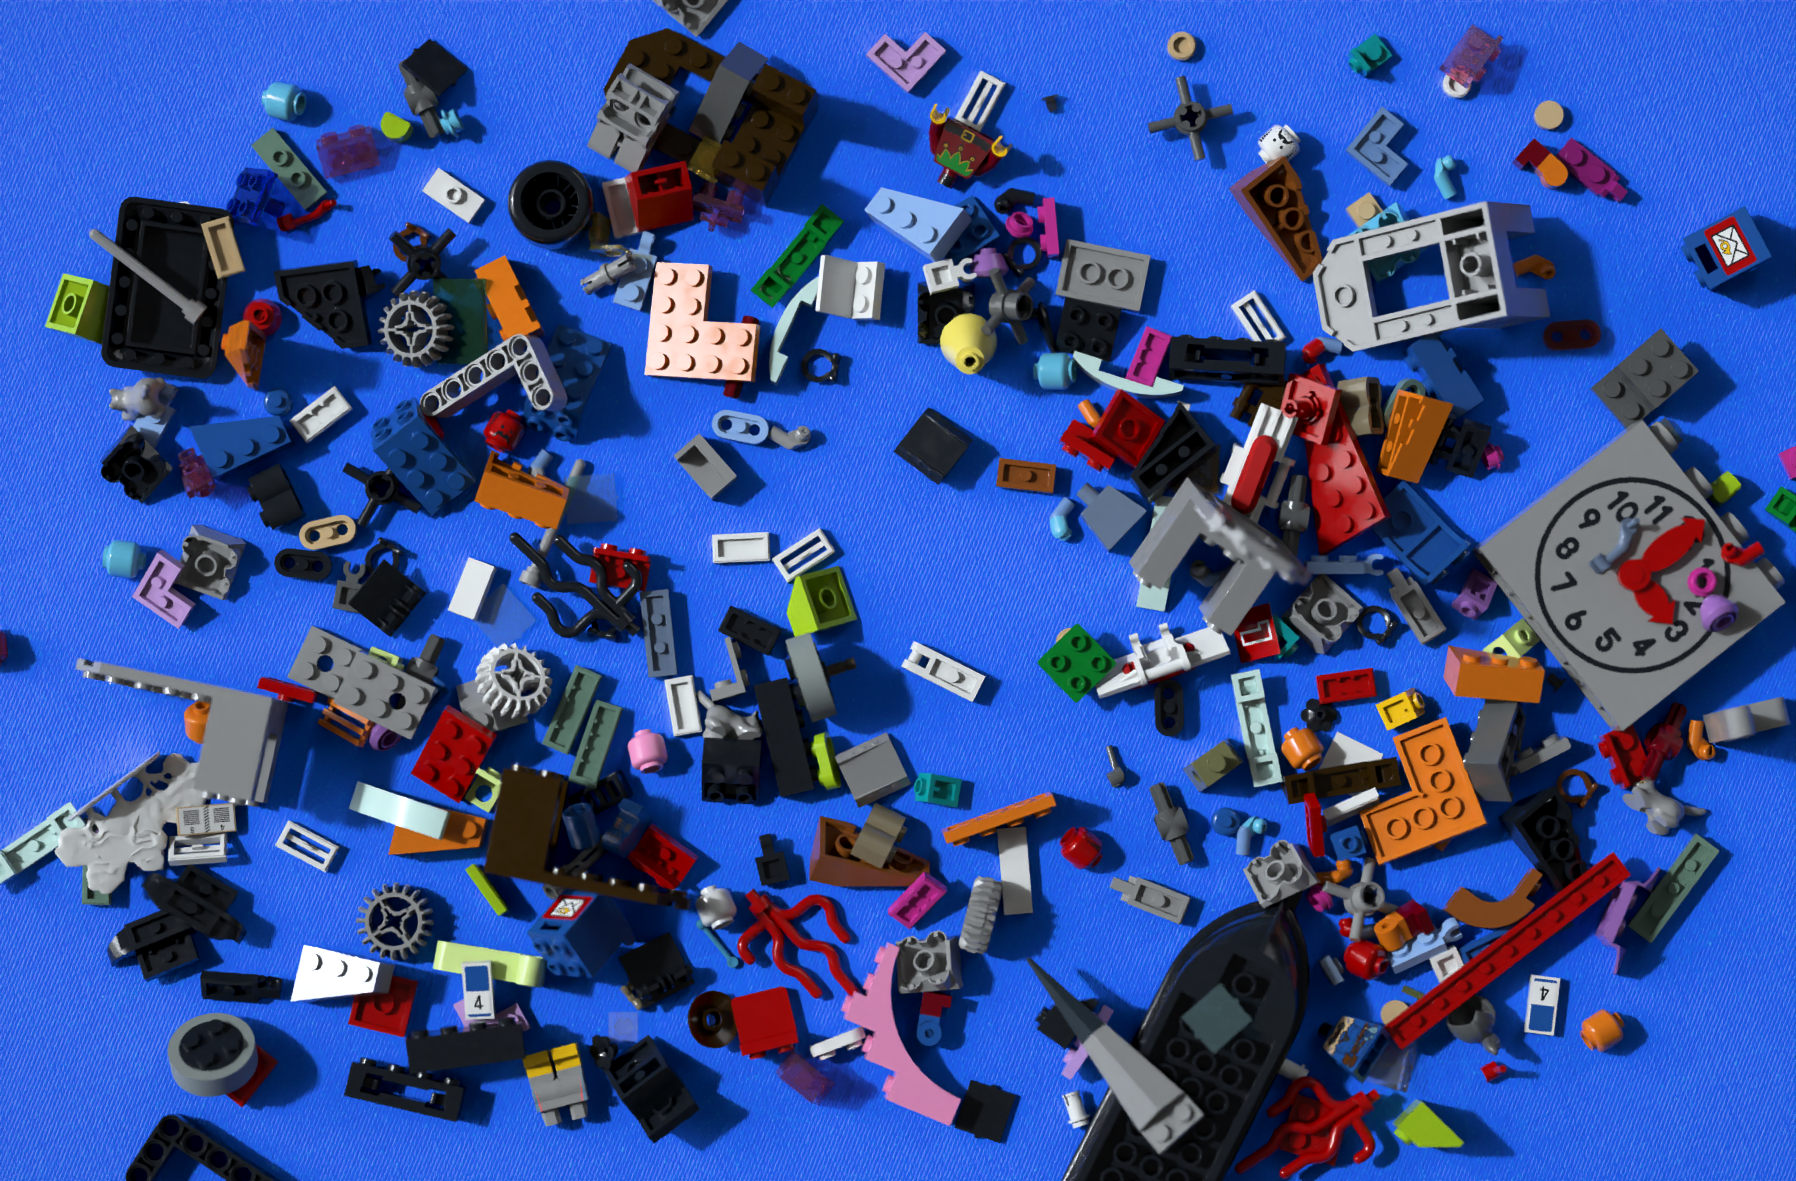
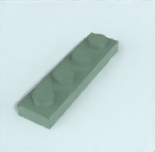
(1672, 888)

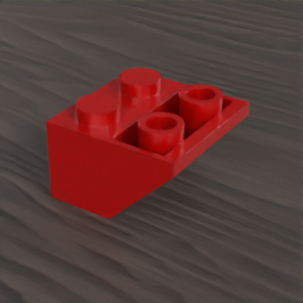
(660, 196)

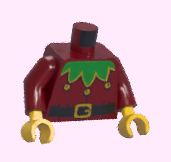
(962, 148)

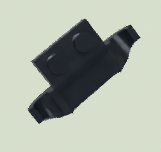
(198, 902)
(158, 942)

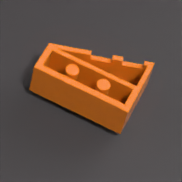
(1493, 675)

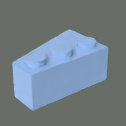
(919, 222)

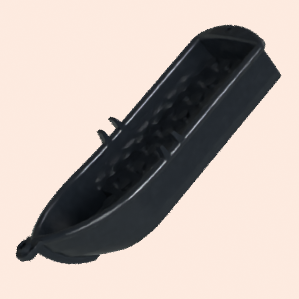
(1264, 965)

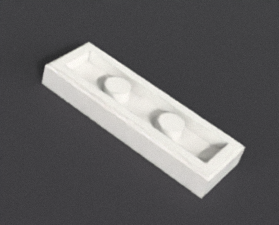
(1014, 870)

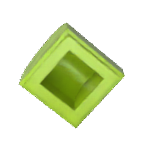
(395, 128)
(1724, 488)

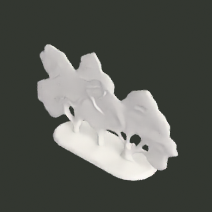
(132, 828)

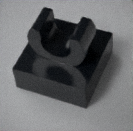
(368, 282)

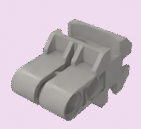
(632, 118)

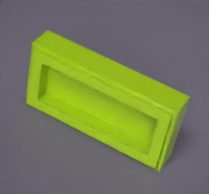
(487, 889)

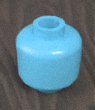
(284, 101)
(1055, 371)
(123, 559)

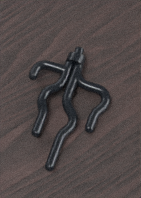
(612, 608)

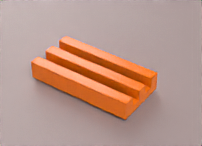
(330, 714)

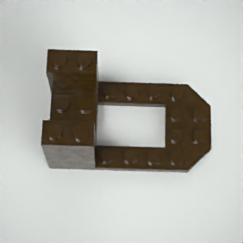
(769, 133)
(528, 835)

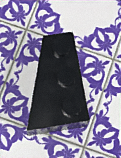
(1173, 455)

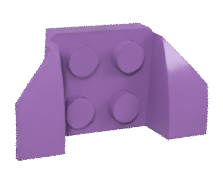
(1612, 919)

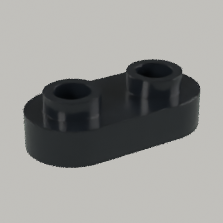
(303, 564)
(1168, 707)

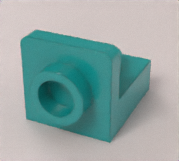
(1368, 56)
(1287, 636)
(937, 789)

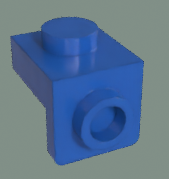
(1349, 842)

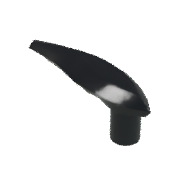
(1042, 315)

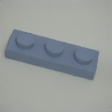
(658, 633)

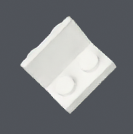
(850, 288)

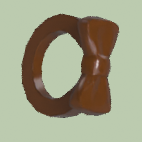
(410, 228)
(1591, 787)

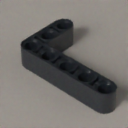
(205, 1156)

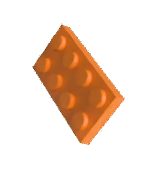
(987, 823)

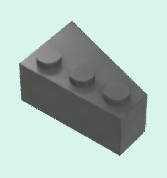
(728, 94)
(1493, 749)

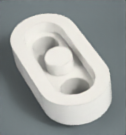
(850, 1039)

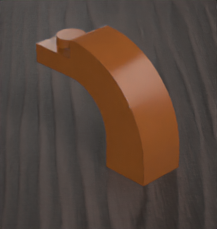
(1483, 914)

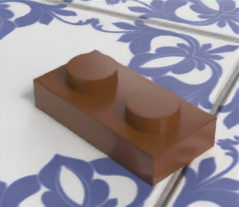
(1026, 475)

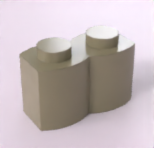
(1362, 405)
(879, 835)

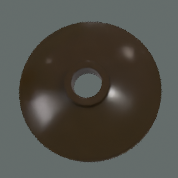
(722, 1025)

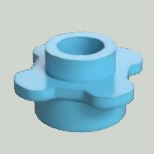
(451, 122)

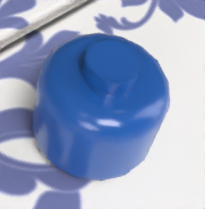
(278, 402)
(1225, 821)

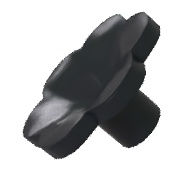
(1317, 723)
(603, 1051)

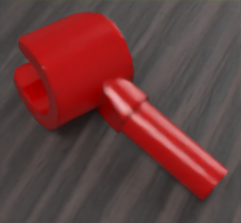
(1492, 1071)

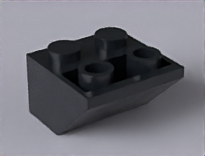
(731, 770)

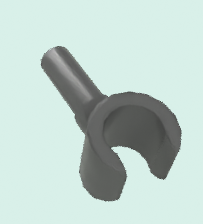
(1115, 776)

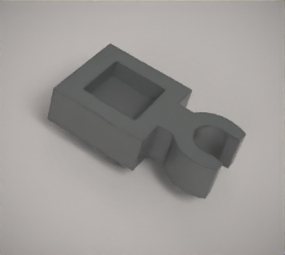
(347, 589)

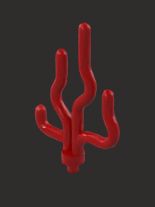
(772, 917)
(1346, 1112)

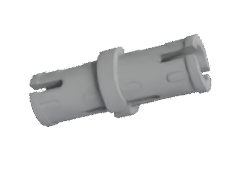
(608, 274)

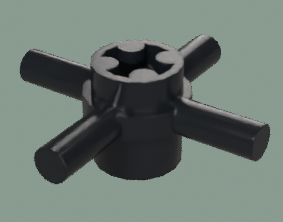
(431, 269)
(392, 495)

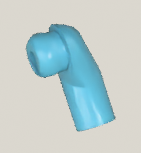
(1442, 178)

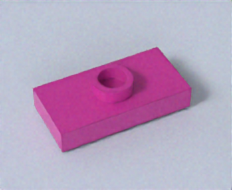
(1149, 357)
(917, 900)

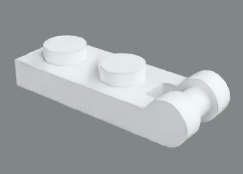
(944, 672)

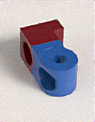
(928, 1027)

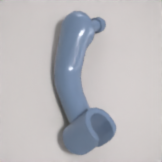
(1627, 532)

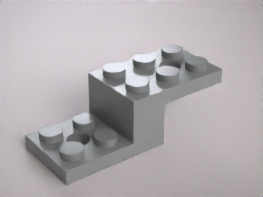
(362, 682)

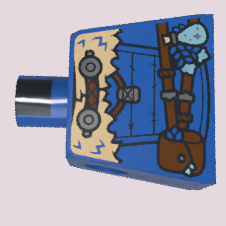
(1354, 1045)

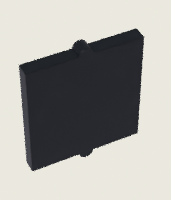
(434, 67)
(985, 1111)

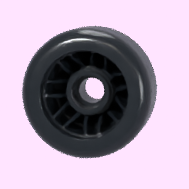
(545, 183)

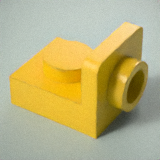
(1401, 708)

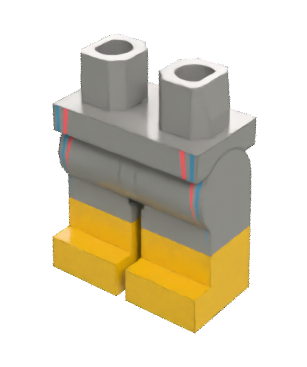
(553, 1091)

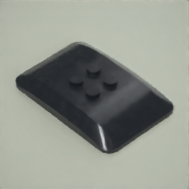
(141, 323)

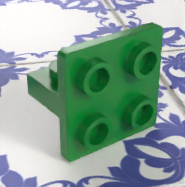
(1076, 663)

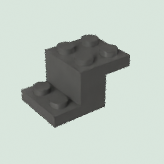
(1644, 379)

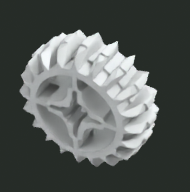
(505, 687)

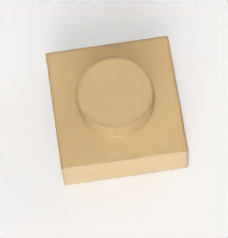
(1363, 210)

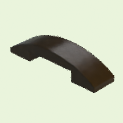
(1342, 779)

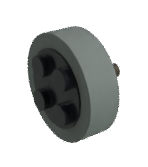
(813, 676)
(212, 1054)

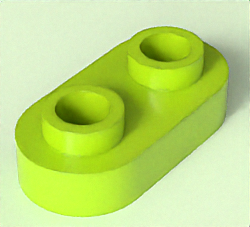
(823, 750)

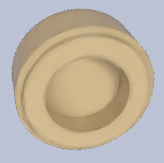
(1181, 46)
(1548, 115)
(1391, 1010)

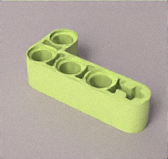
(506, 965)

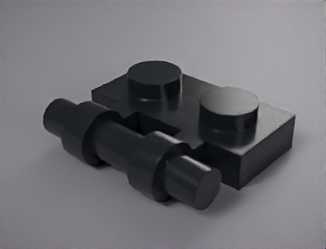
(1467, 448)

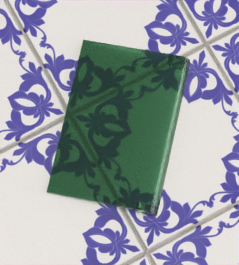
(467, 305)

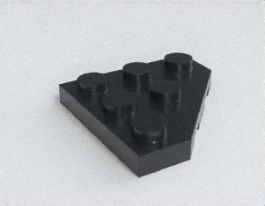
(328, 299)

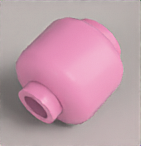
(647, 751)

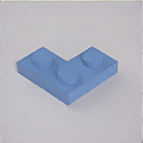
(1371, 147)

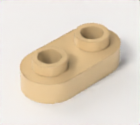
(328, 532)

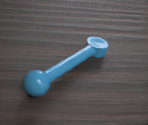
(732, 961)

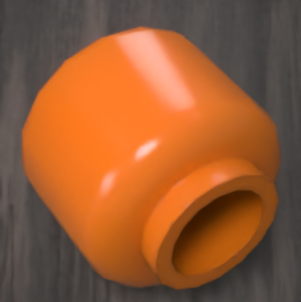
(196, 720)
(1302, 748)
(1602, 1030)

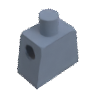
(1109, 514)

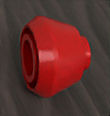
(267, 310)

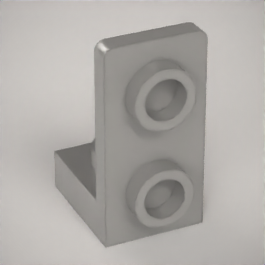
(725, 688)

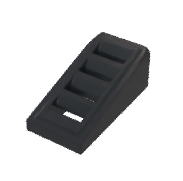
(621, 783)

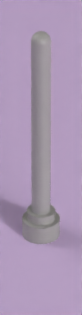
(192, 309)
(532, 575)

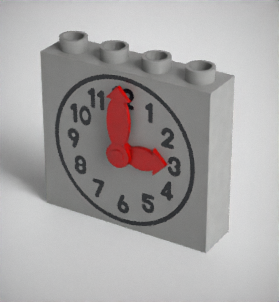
(1636, 625)

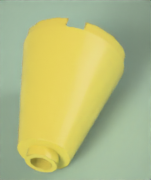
(966, 344)

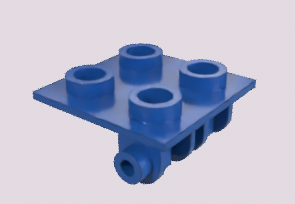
(975, 236)

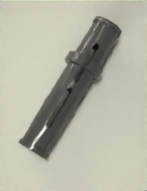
(596, 853)

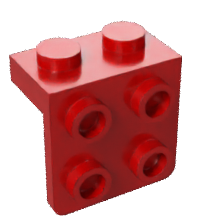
(765, 1022)

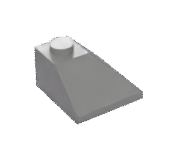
(480, 712)

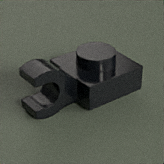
(771, 865)

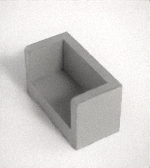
(705, 467)

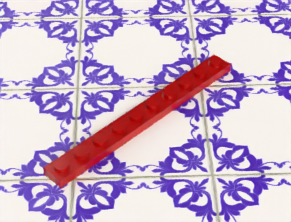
(1507, 950)

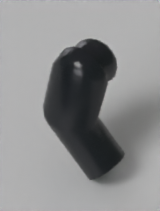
(1011, 198)

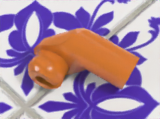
(1089, 412)
(1697, 743)
(1343, 872)

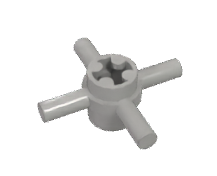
(1357, 894)

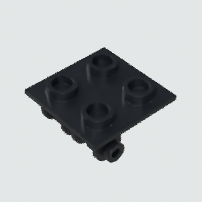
(1087, 328)
(387, 598)
(656, 970)

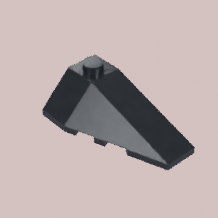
(1546, 836)

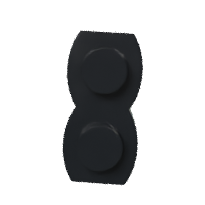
(276, 498)

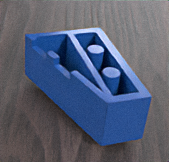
(1442, 374)
(241, 443)

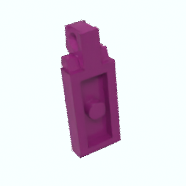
(1590, 171)

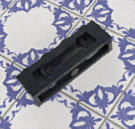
(1227, 360)
(359, 1078)

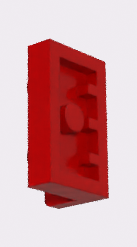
(1624, 755)

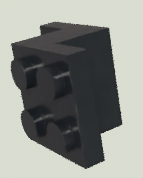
(651, 1089)

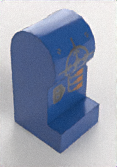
(627, 828)

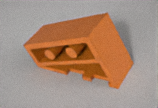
(508, 300)
(1411, 435)
(521, 494)
(461, 832)

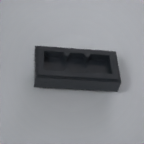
(749, 630)

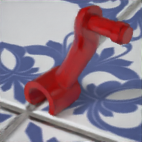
(288, 223)

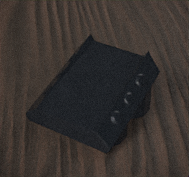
(941, 308)
(933, 446)
(134, 465)

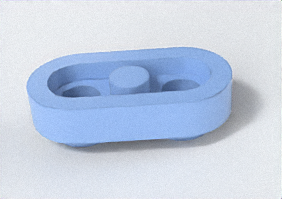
(740, 427)

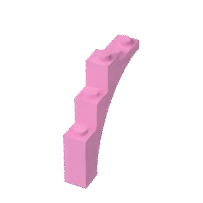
(874, 1011)

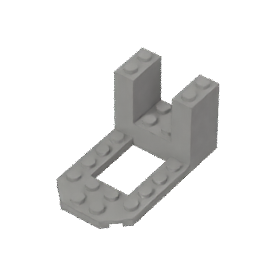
(1475, 269)
(1252, 551)
(239, 734)

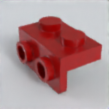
(1077, 442)
(613, 562)
(662, 858)

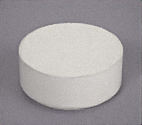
(1453, 88)

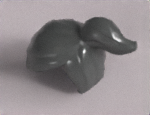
(1475, 1023)

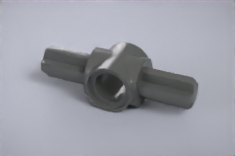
(422, 103)
(1294, 513)
(424, 666)
(1171, 823)

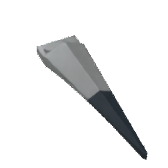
(1148, 1096)

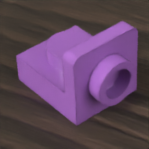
(1475, 594)

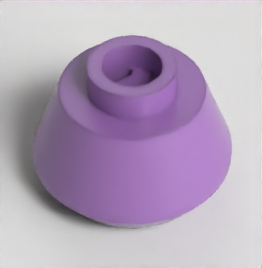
(986, 261)
(1717, 613)
(382, 738)

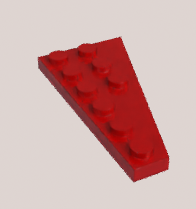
(1341, 482)

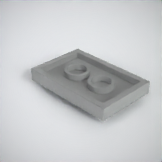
(1103, 275)

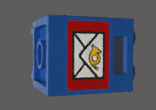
(1733, 246)
(580, 933)

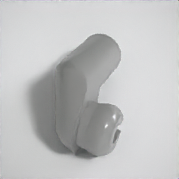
(792, 439)

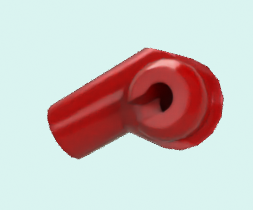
(1739, 556)

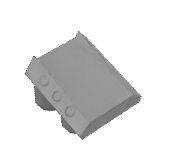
(692, 13)
(210, 561)
(1321, 613)
(872, 770)
(1280, 873)
(929, 963)

